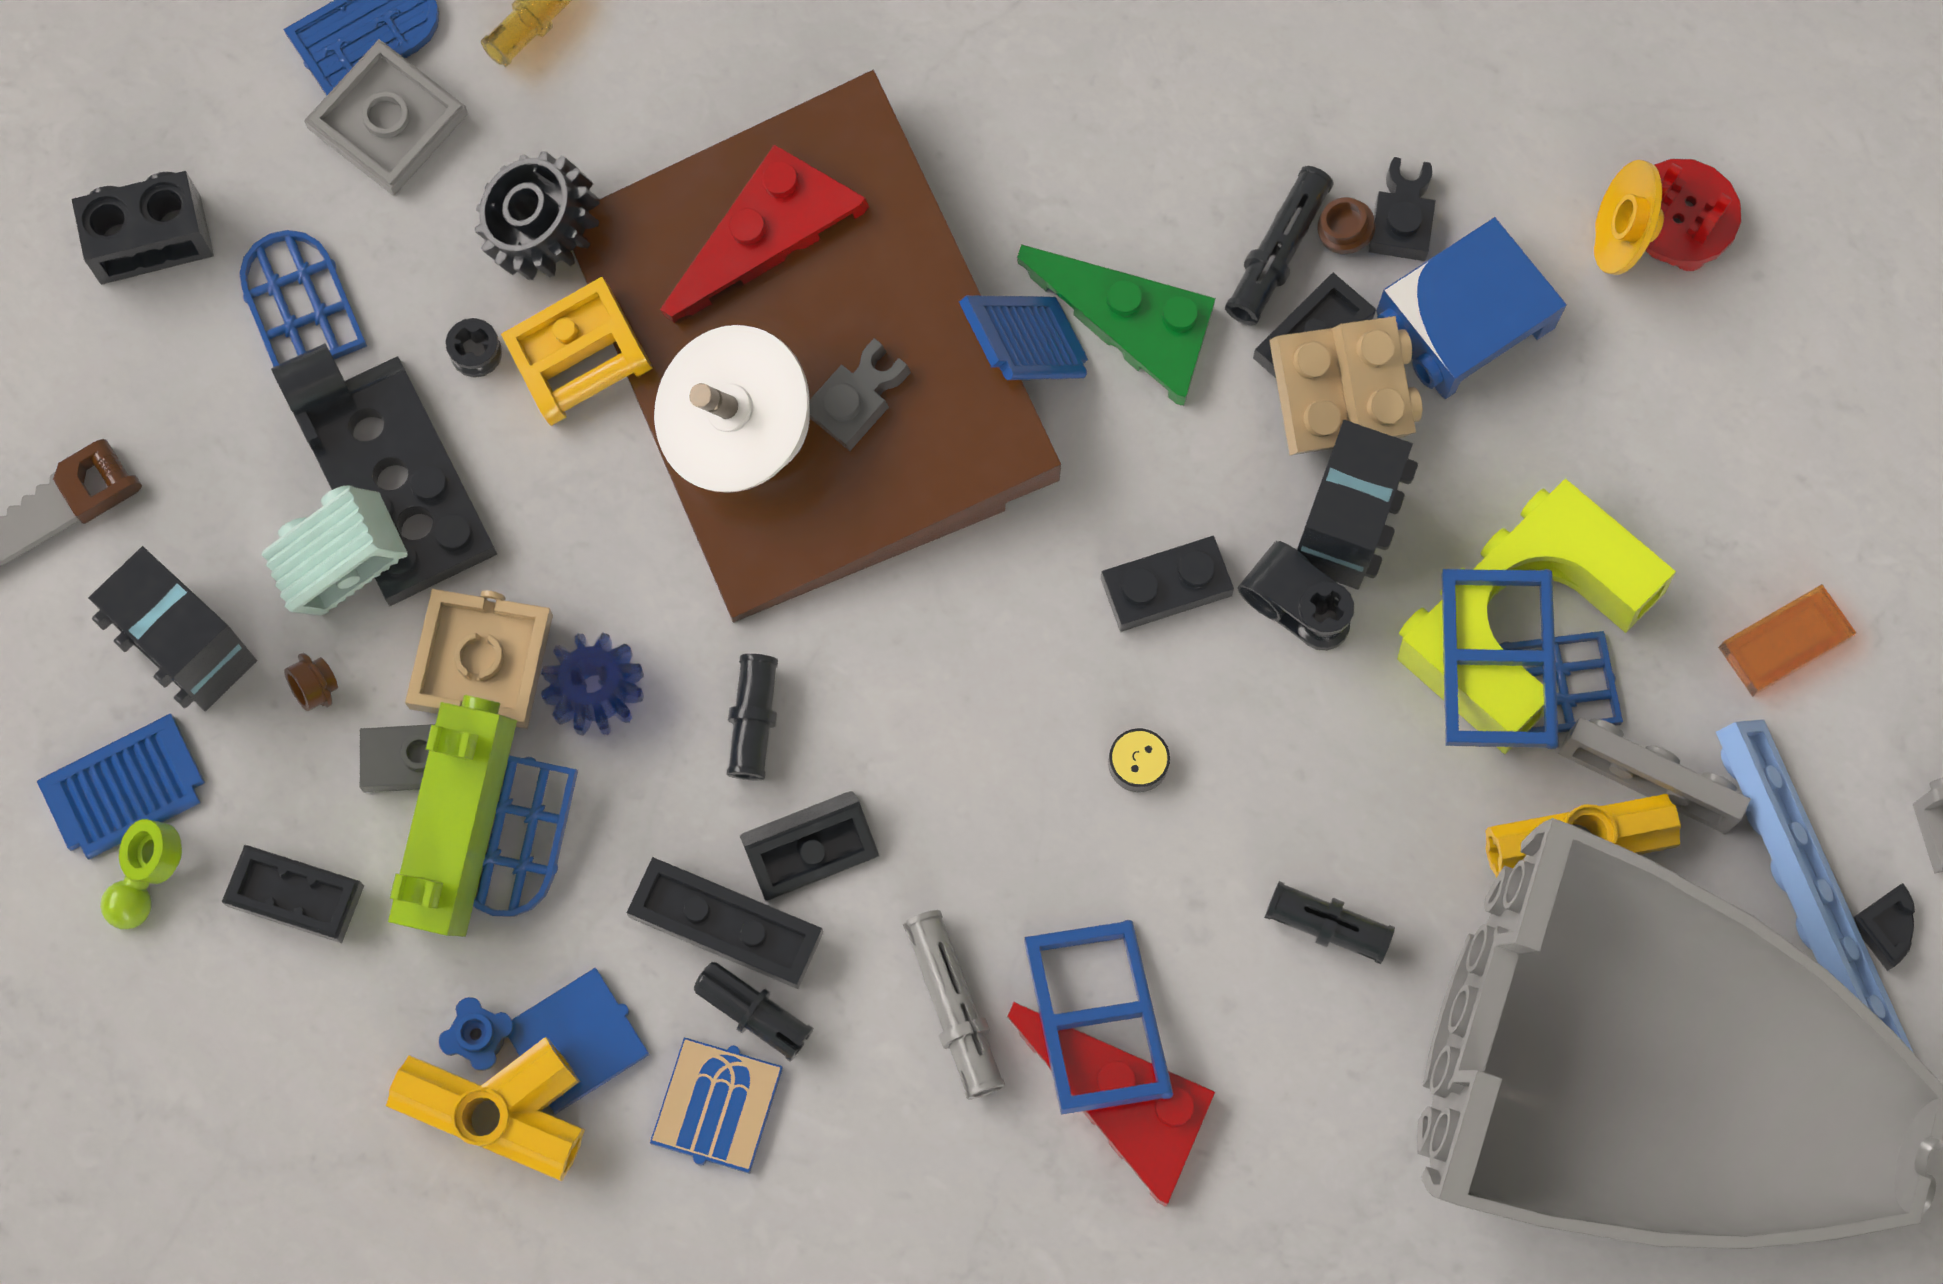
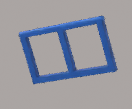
(1454, 657)
(1053, 1022)

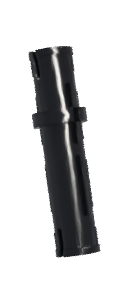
(1251, 296)

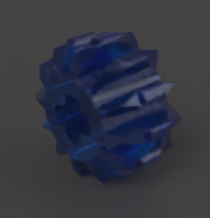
(569, 690)

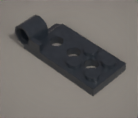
(328, 414)

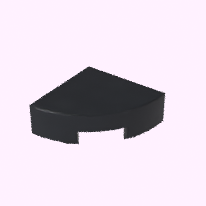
(1888, 926)

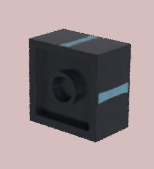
(1355, 502)
(171, 630)

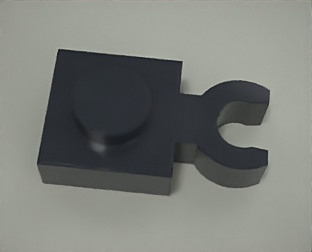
(1402, 216)

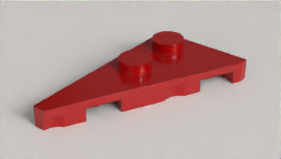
(772, 216)
(1146, 1134)

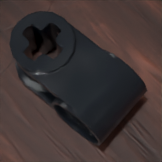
(1291, 591)

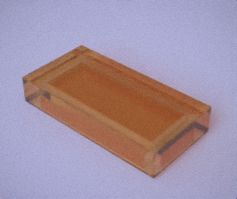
(1787, 640)

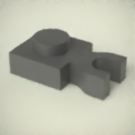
(852, 401)

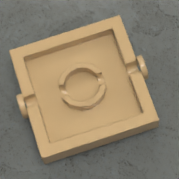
(480, 653)

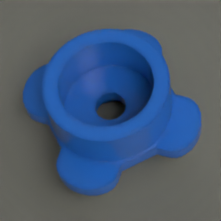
(483, 1050)

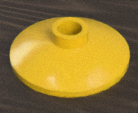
(1628, 217)

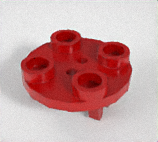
(1706, 226)

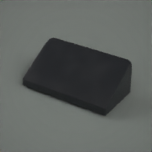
(809, 845)

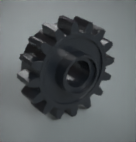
(536, 214)

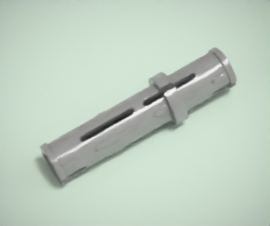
(962, 1028)

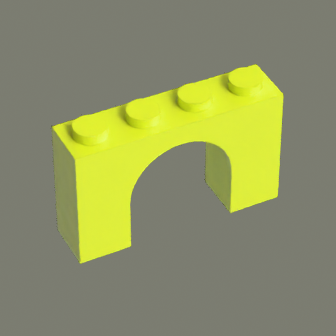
(1584, 552)

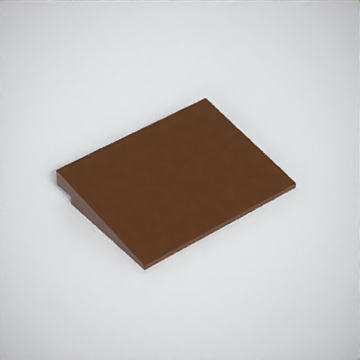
(954, 429)

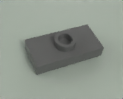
(393, 757)

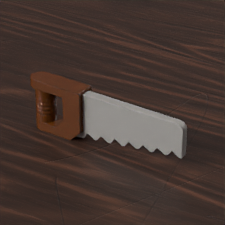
(65, 500)

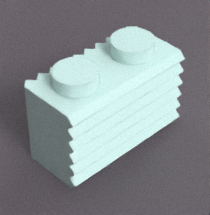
(333, 550)

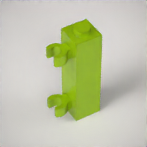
(453, 817)

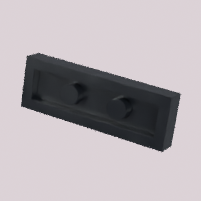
(725, 922)

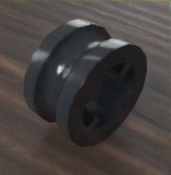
(477, 331)

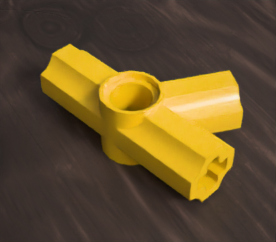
(1636, 825)
(519, 1092)

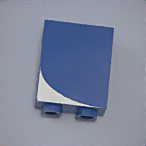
(1470, 306)

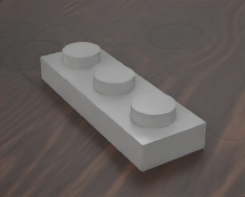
(1653, 773)

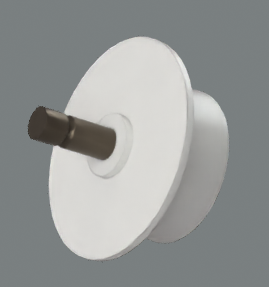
(732, 409)

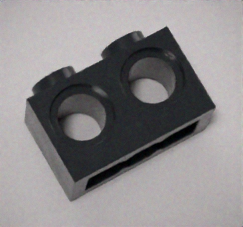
(144, 240)

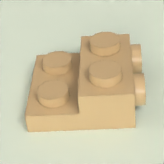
(1344, 375)

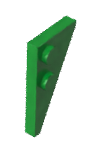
(1145, 319)

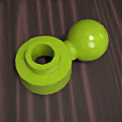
(146, 856)

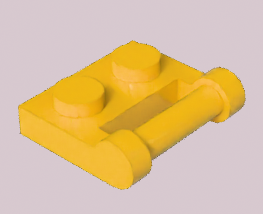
(568, 335)

